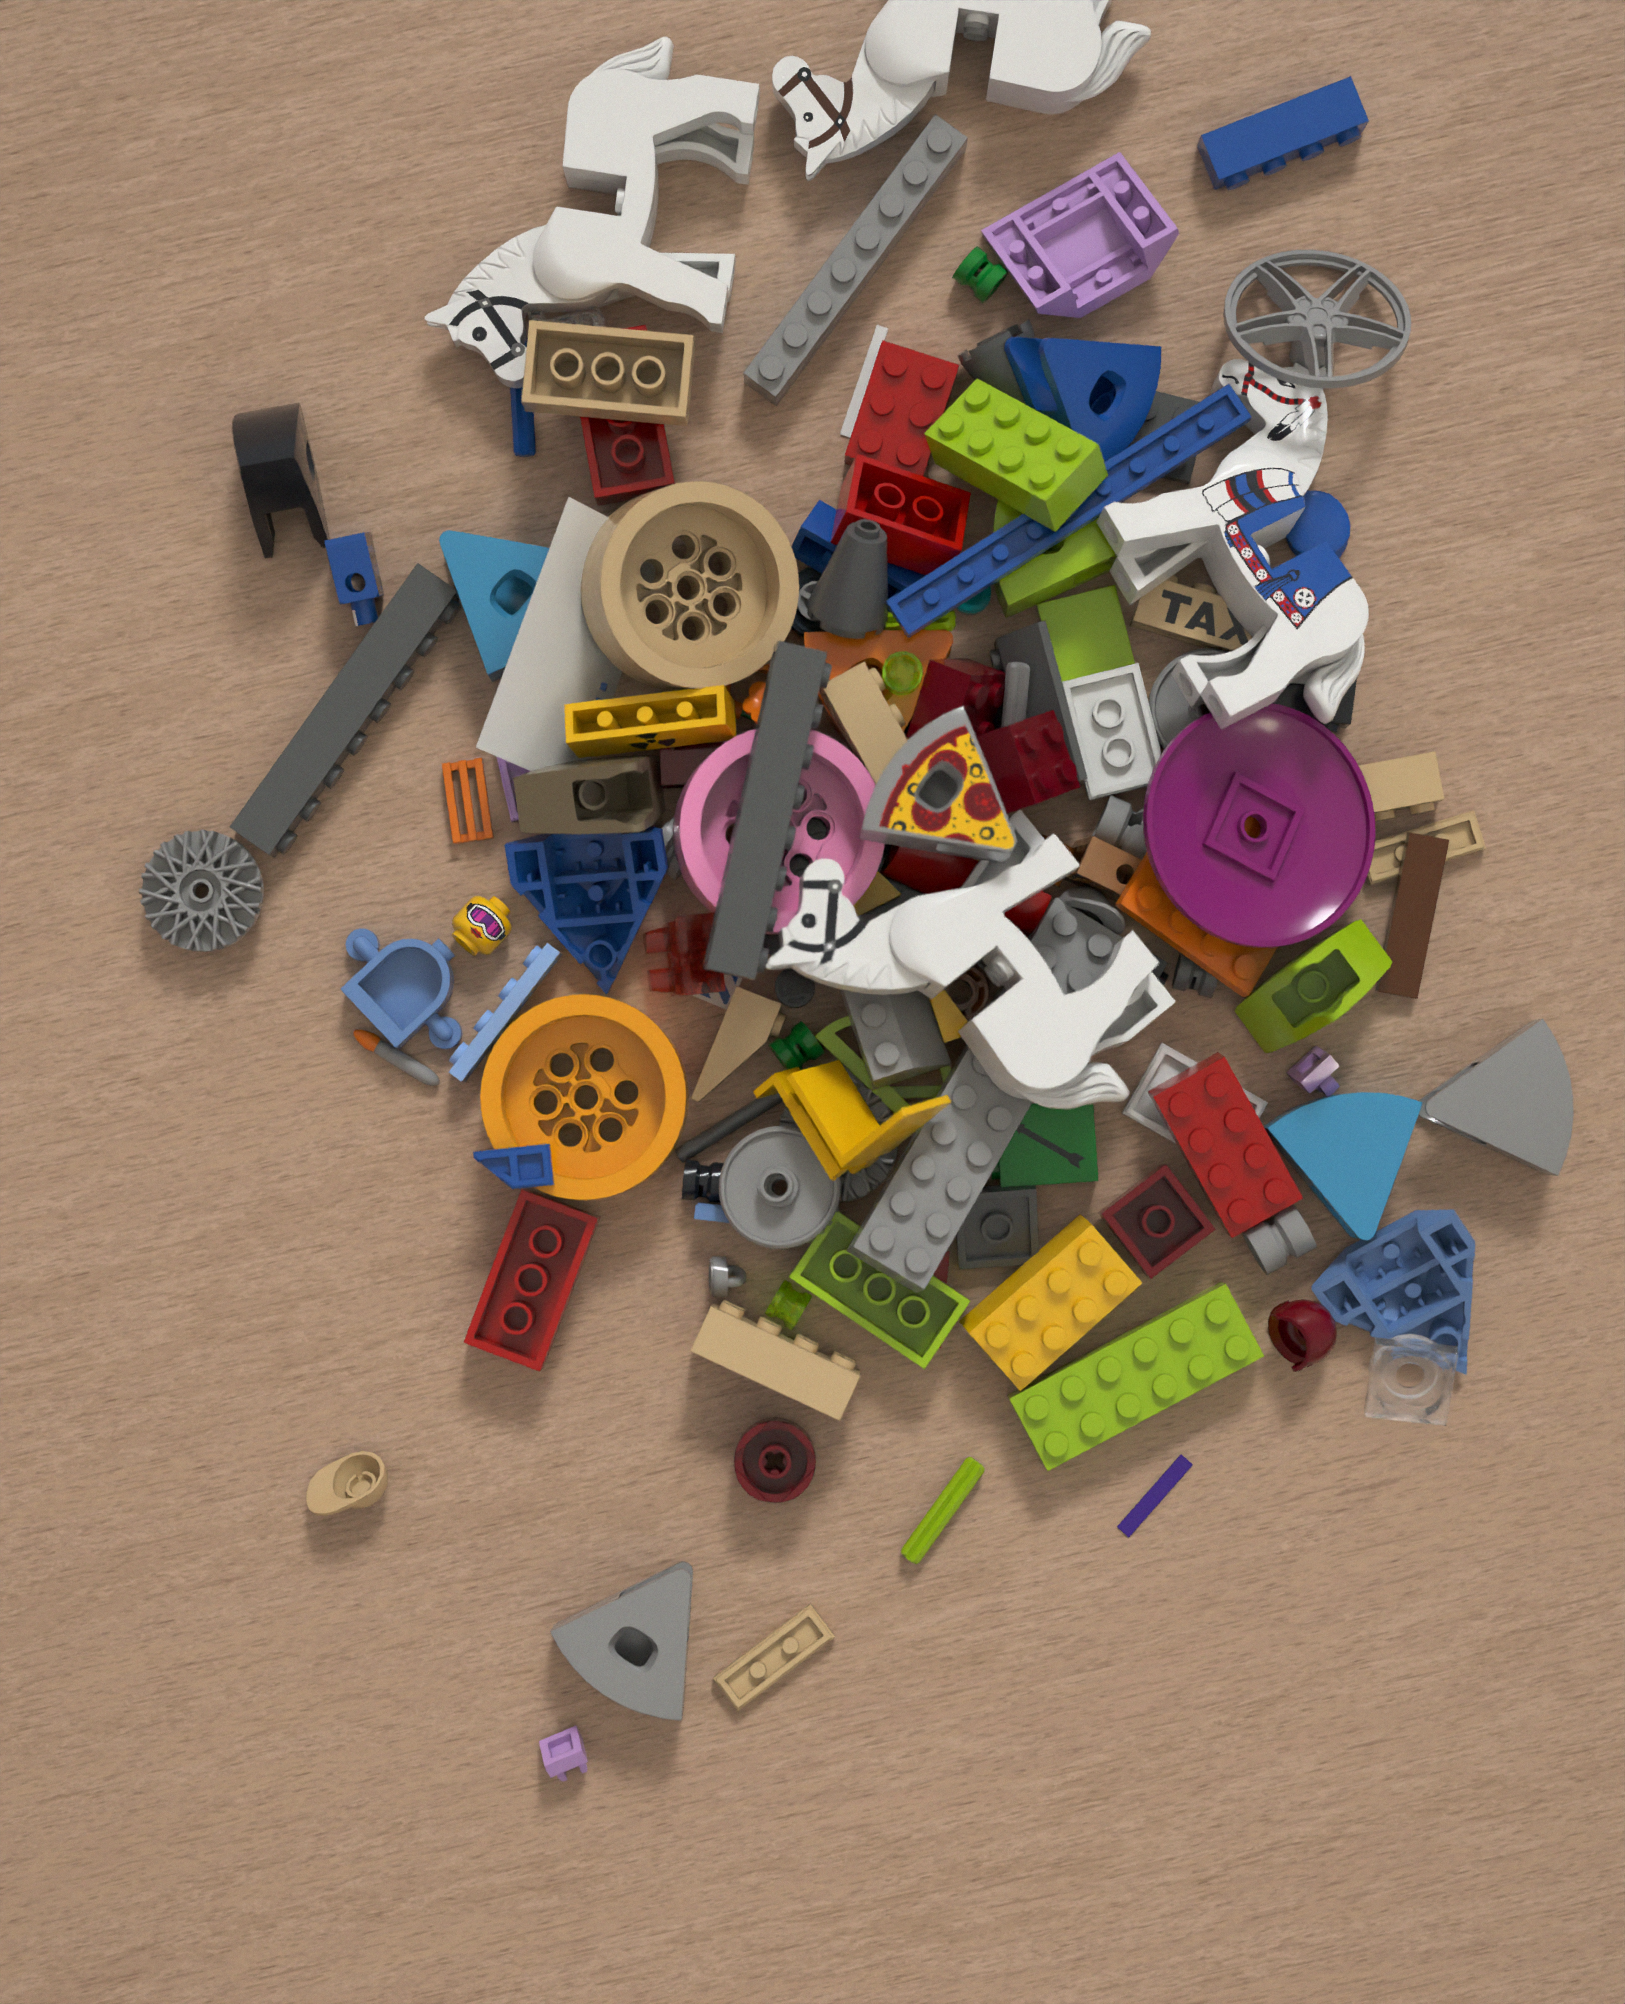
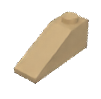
(742, 1033)

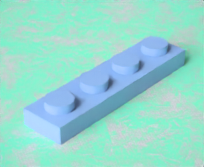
(514, 997)

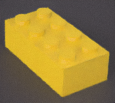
(1050, 1302)

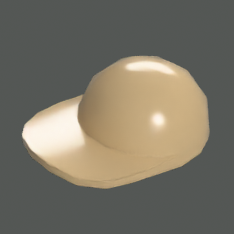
(347, 1483)

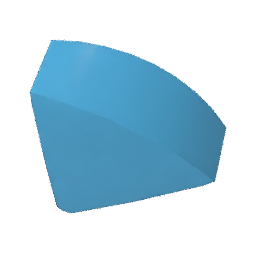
(495, 589)
(1348, 1152)

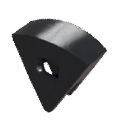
(278, 470)

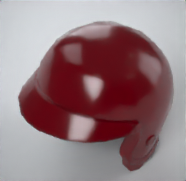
(1302, 1332)

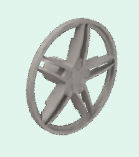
(1316, 322)

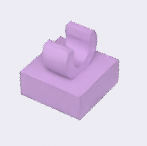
(1315, 1072)
(563, 1752)

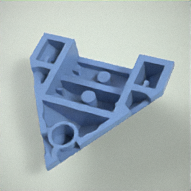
(1406, 1281)

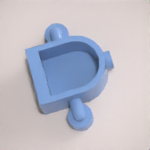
(403, 988)

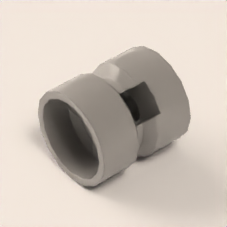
(1122, 827)
(1279, 1238)

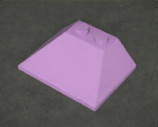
(1084, 240)

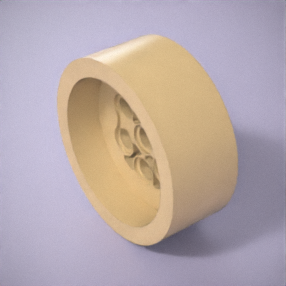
(755, 580)

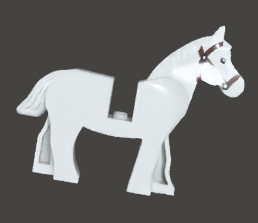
(1042, 62)

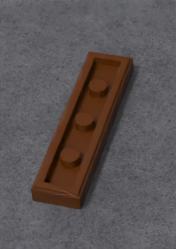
(1413, 913)

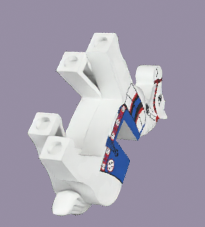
(1301, 614)

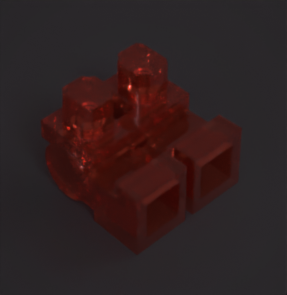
(685, 950)

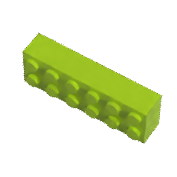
(1135, 1375)

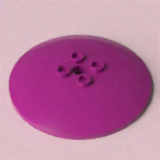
(1310, 814)

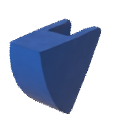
(1088, 385)

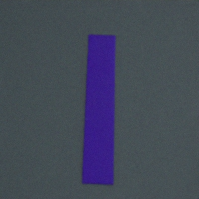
(1154, 1495)

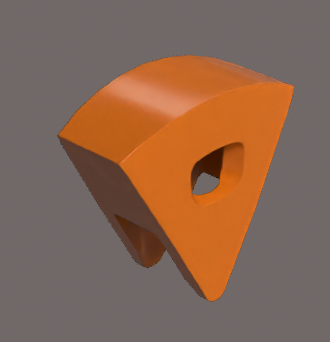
(874, 650)

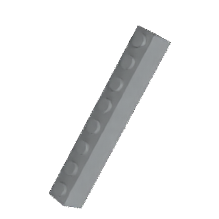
(855, 260)

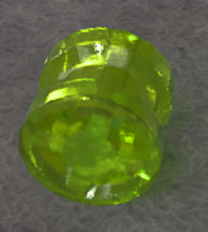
(901, 666)
(788, 1304)

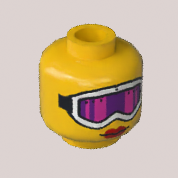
(481, 925)

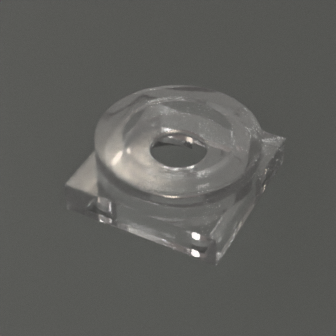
(1418, 1404)

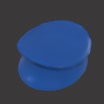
(1320, 522)

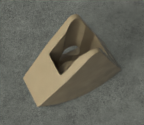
(591, 796)

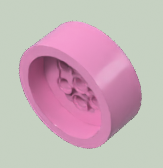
(834, 791)

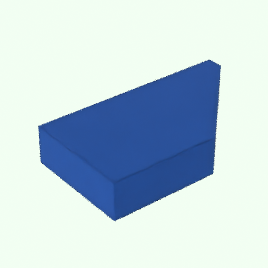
(520, 1165)

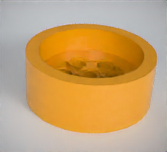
(579, 1026)

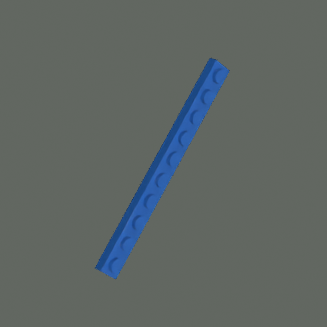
(1026, 538)

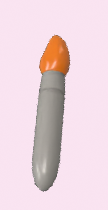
(396, 1057)

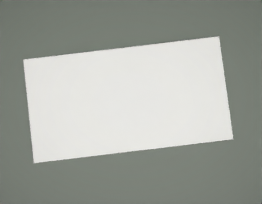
(552, 655)

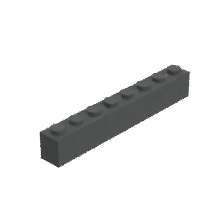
(346, 711)
(766, 810)

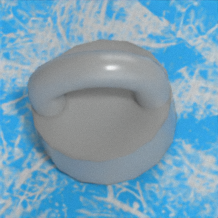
(719, 1278)

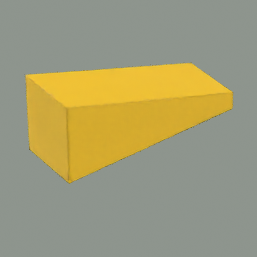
(876, 895)
(948, 1016)

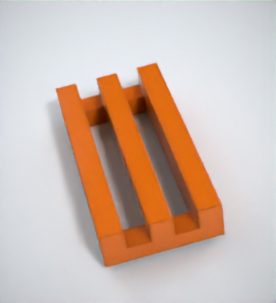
(463, 766)

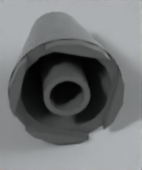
(990, 362)
(854, 584)

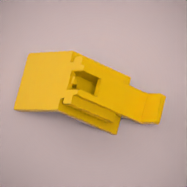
(839, 1120)

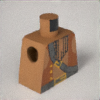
(1099, 866)

